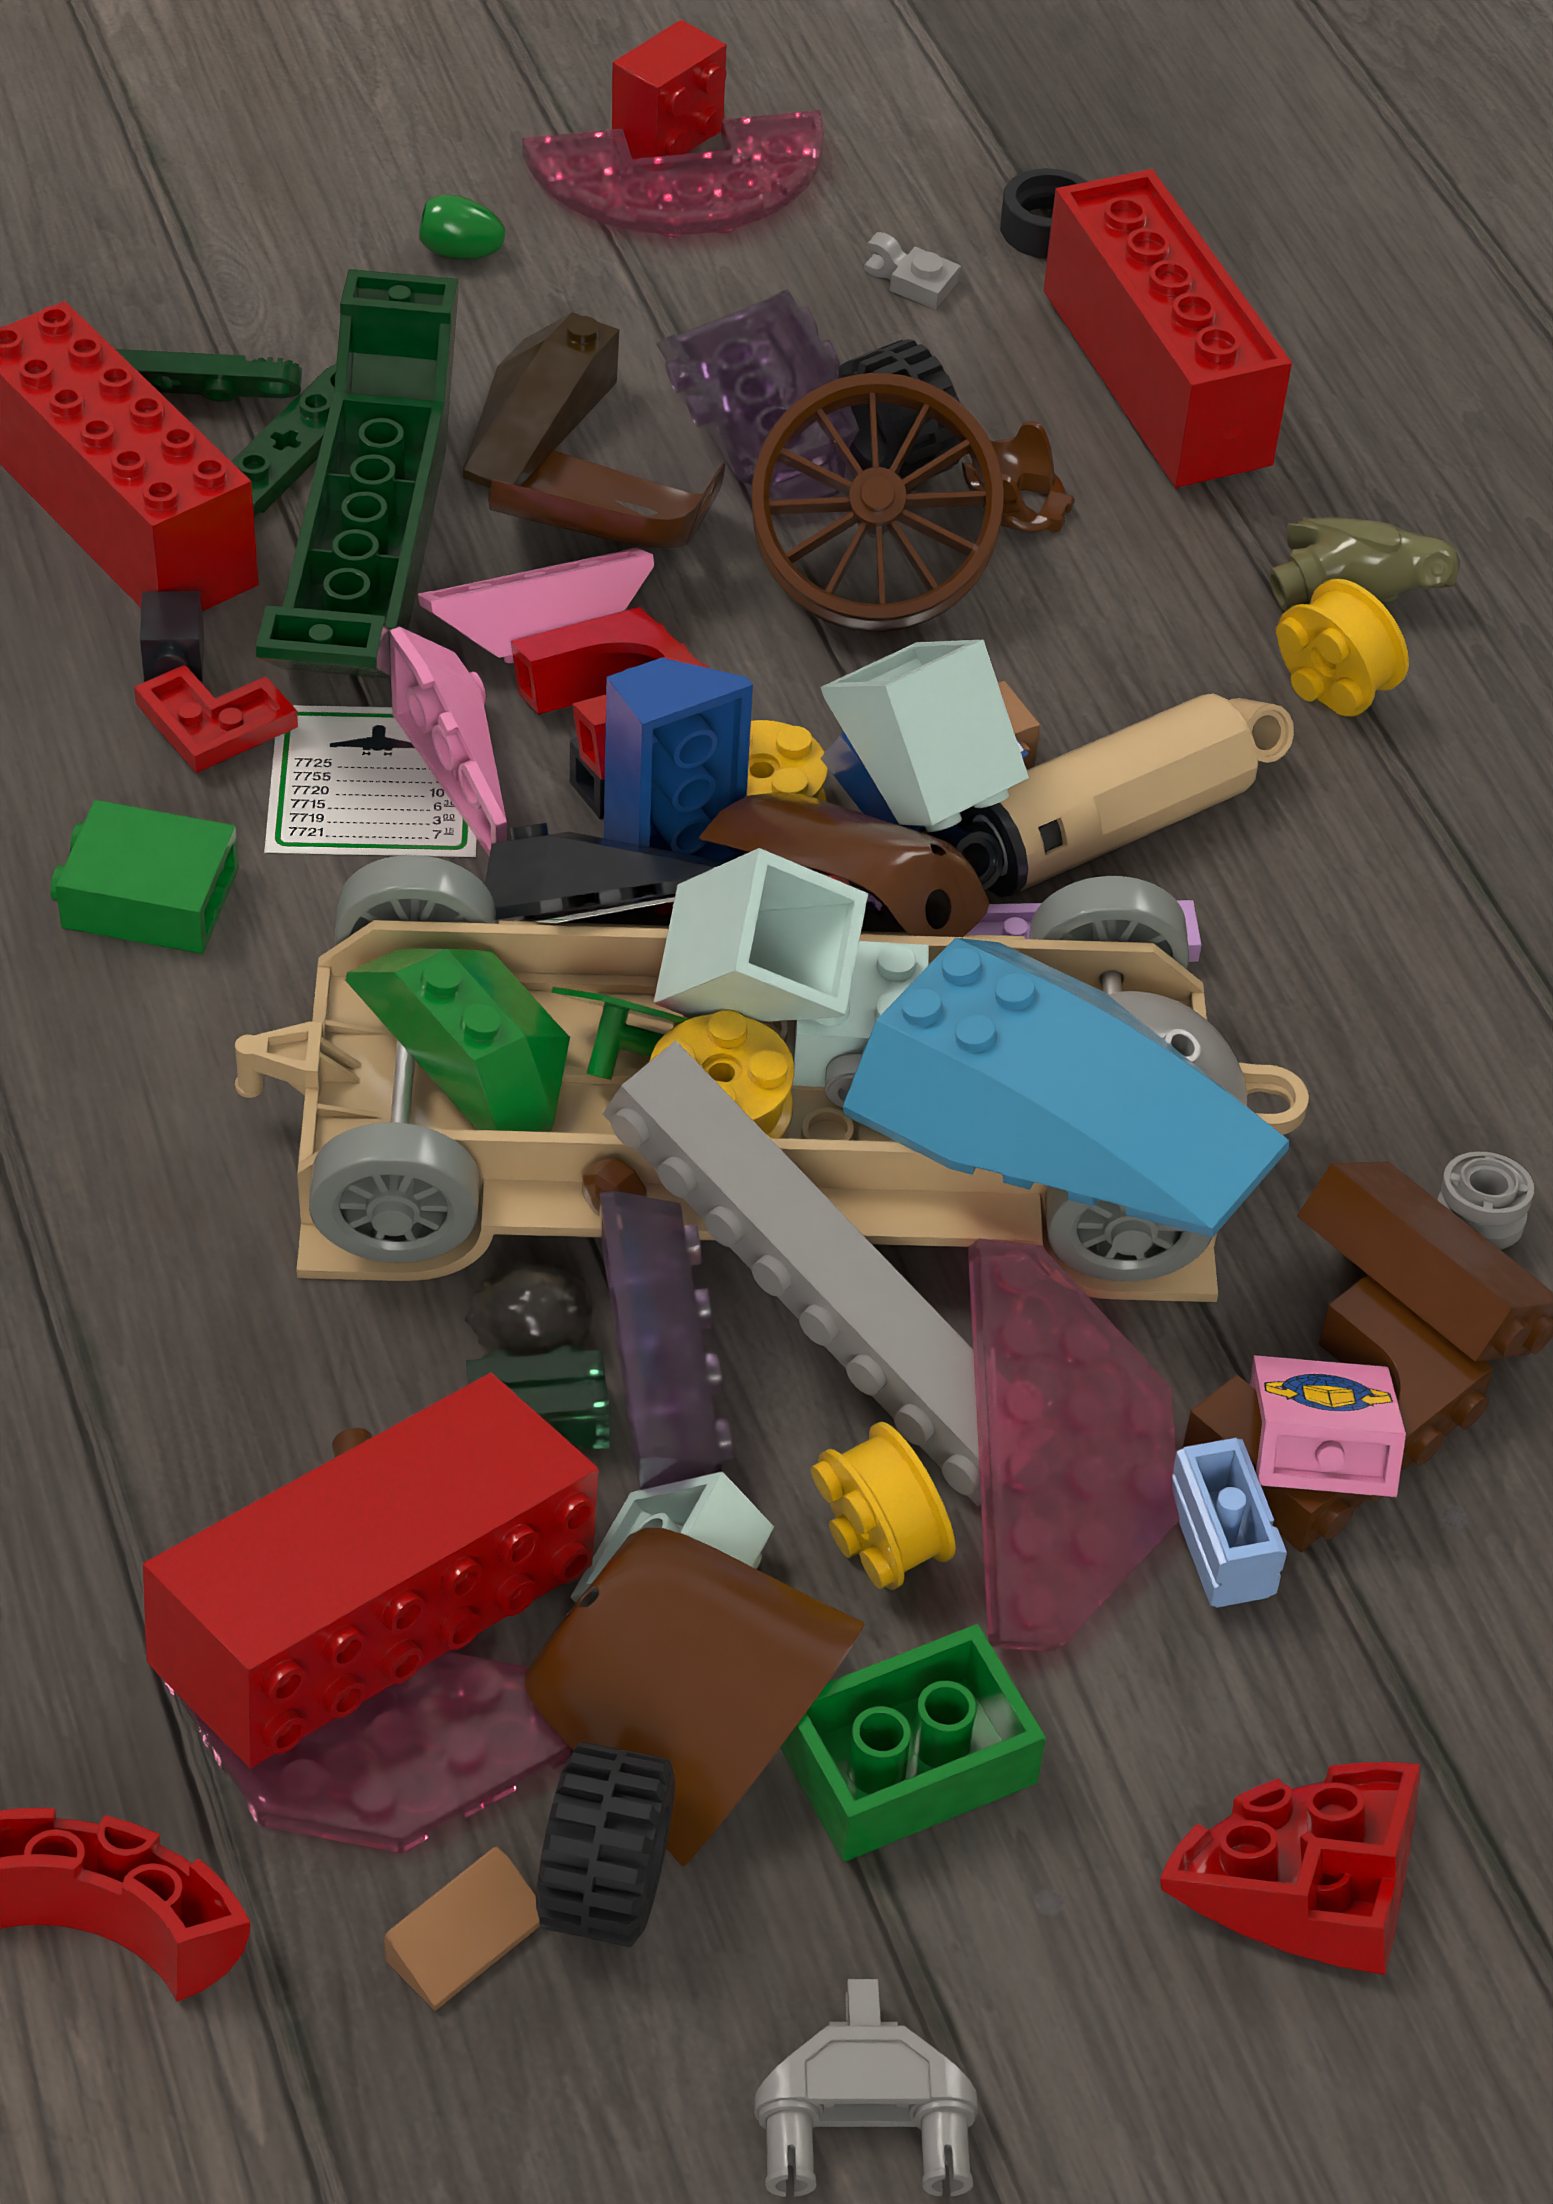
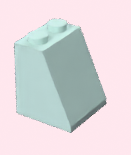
(931, 730)
(761, 942)

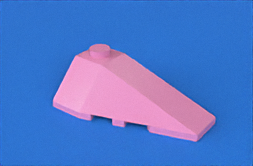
(447, 724)

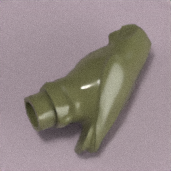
(1363, 552)

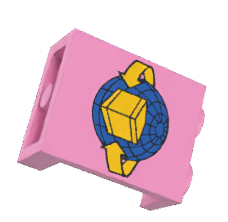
(1328, 1426)

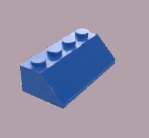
(674, 754)

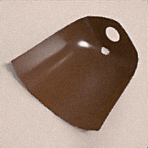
(583, 497)
(878, 855)
(689, 1666)

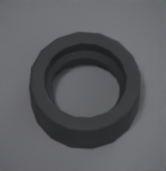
(1028, 192)

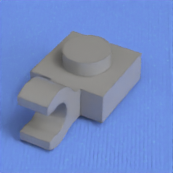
(917, 276)

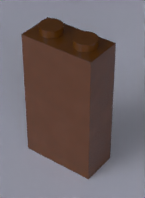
(1431, 1260)

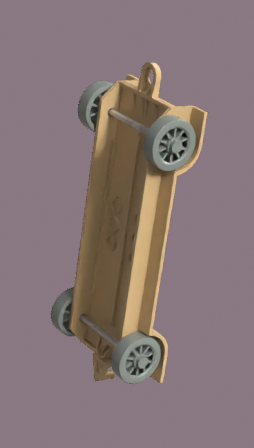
(415, 1192)

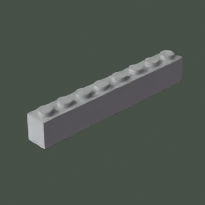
(806, 1256)

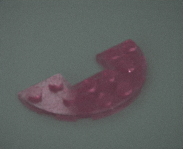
(760, 172)

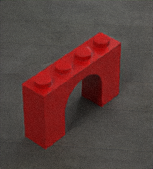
(573, 667)

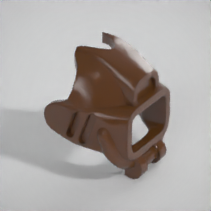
(1029, 466)

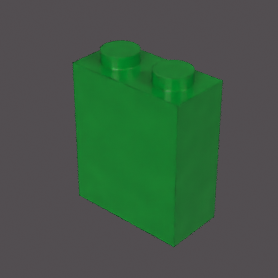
(146, 876)

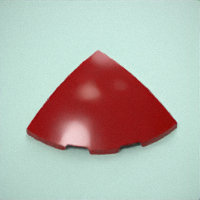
(1308, 1864)

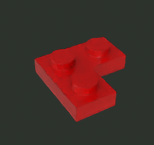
(212, 728)

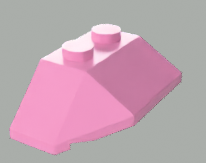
(540, 599)

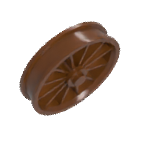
(877, 500)

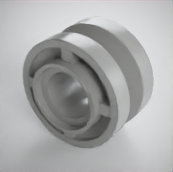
(1488, 1195)

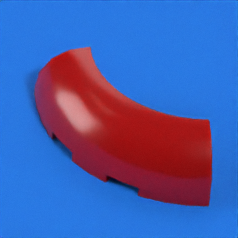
(123, 1888)

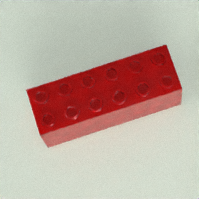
(1166, 328)
(121, 464)
(369, 1568)

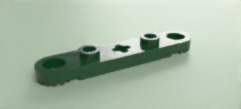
(216, 375)
(297, 426)

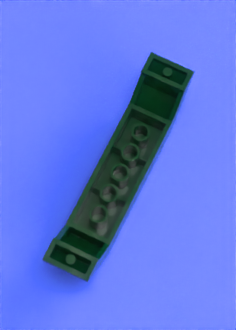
(371, 481)

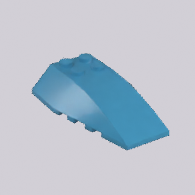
(1056, 1088)

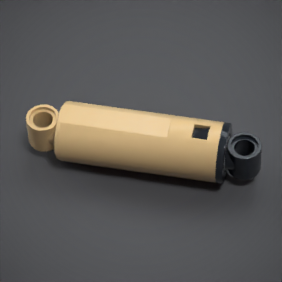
(1120, 789)

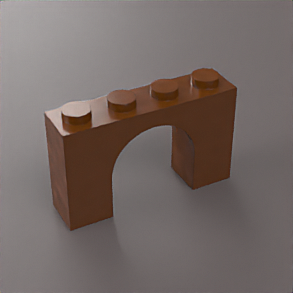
(1430, 1377)

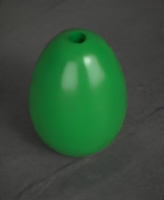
(460, 228)

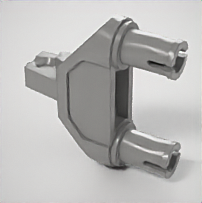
(866, 2077)

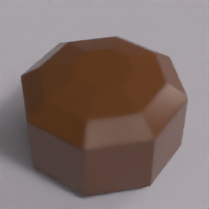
(610, 1176)

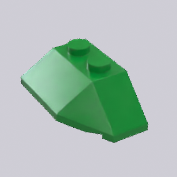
(471, 1032)

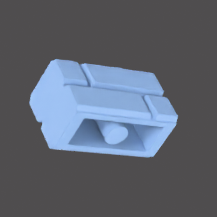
(1227, 1522)

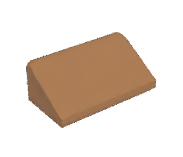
(463, 1929)

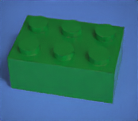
(914, 1743)

